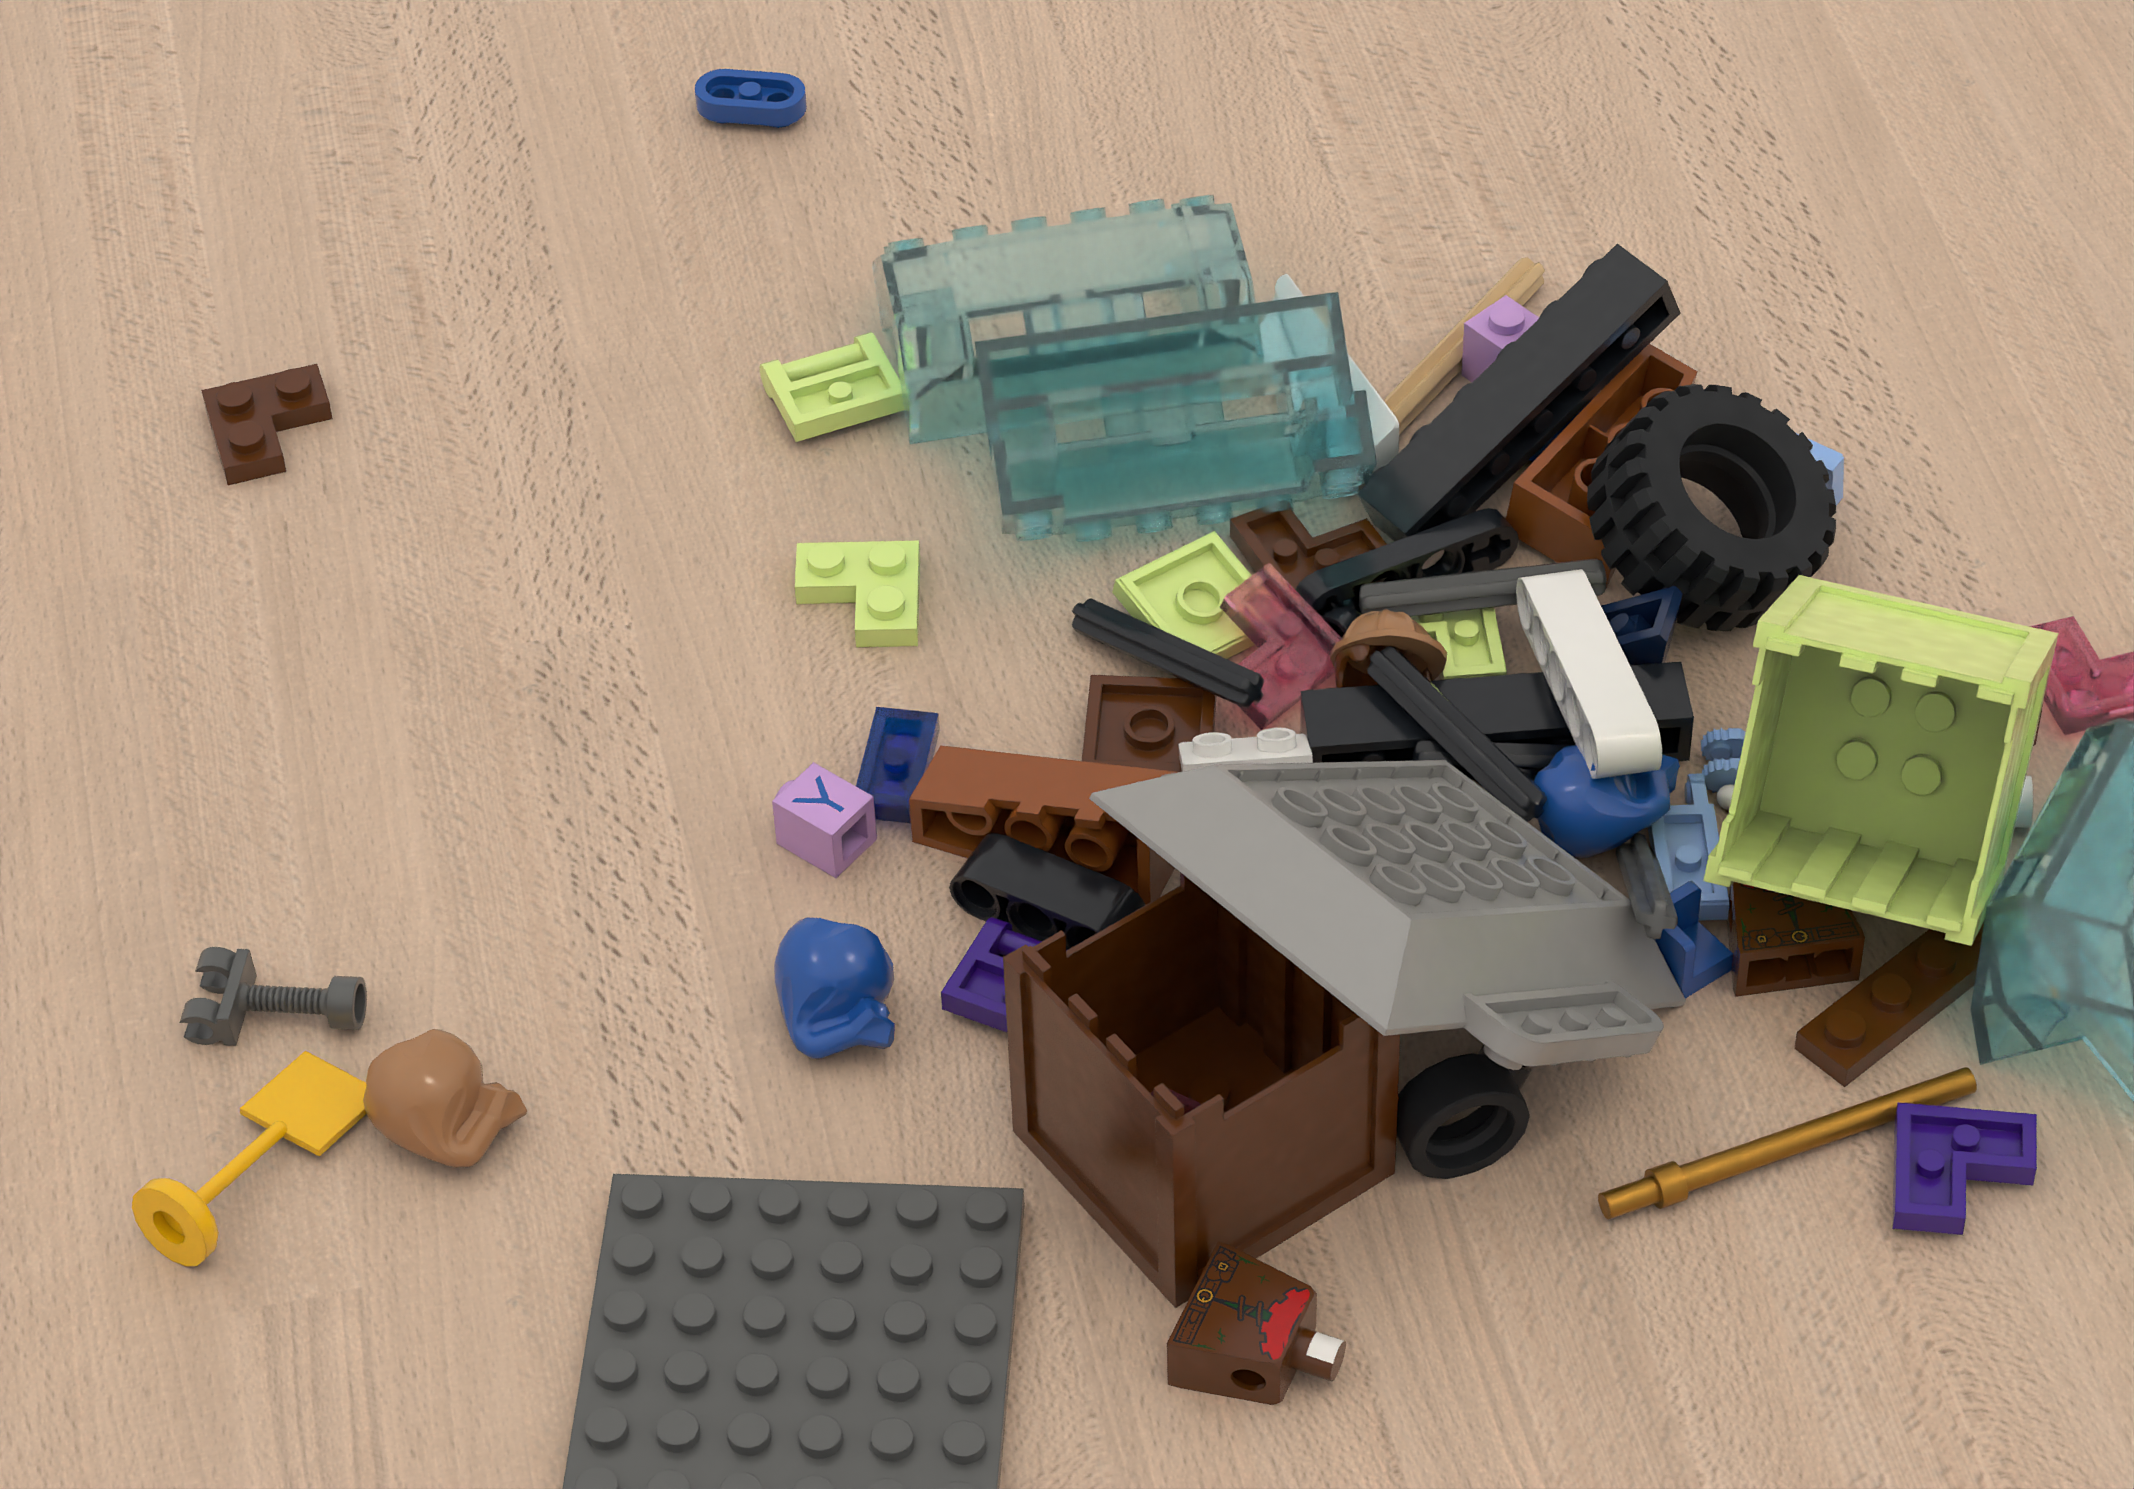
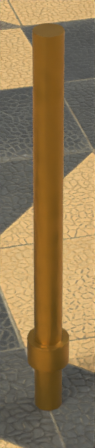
(1671, 1183)

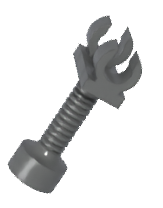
(235, 978)

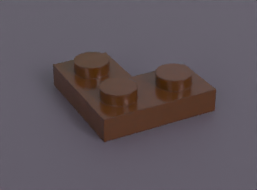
(252, 411)
(1290, 548)

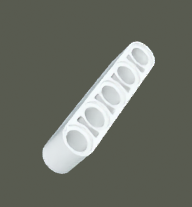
(1588, 674)

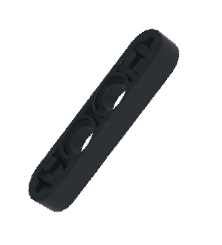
(1469, 545)

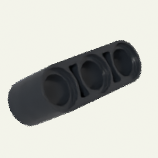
(1039, 891)

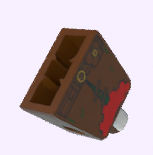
(1789, 942)
(1248, 1332)

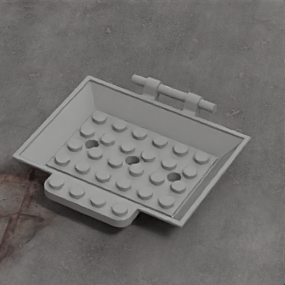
(1414, 902)

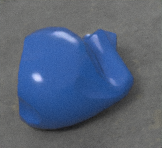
(1601, 813)
(834, 987)

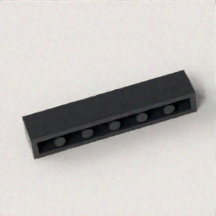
(1522, 397)
(1513, 708)

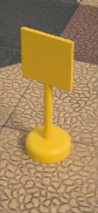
(304, 1103)

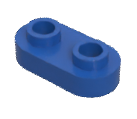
(750, 97)

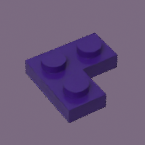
(1944, 1148)

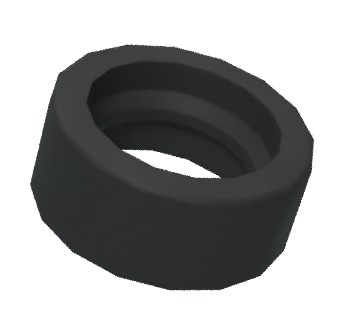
(1471, 1141)

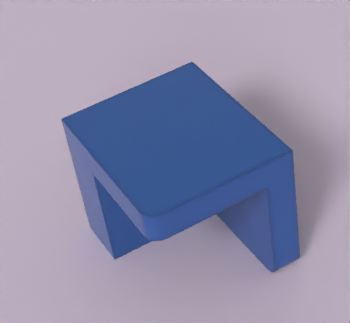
(1691, 949)

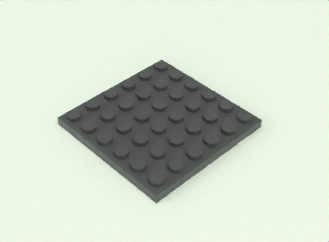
(798, 1336)

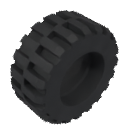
(1744, 460)

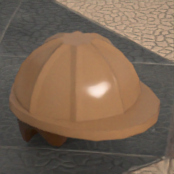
(1377, 631)

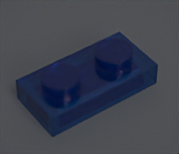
(896, 759)

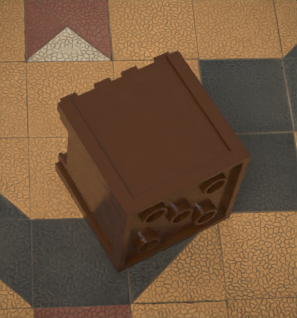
(1203, 1006)

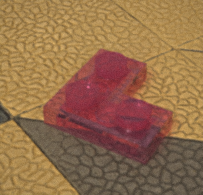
(1290, 641)
(2081, 686)

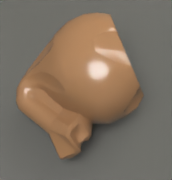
(434, 1099)

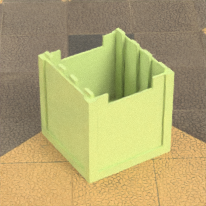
(1883, 755)

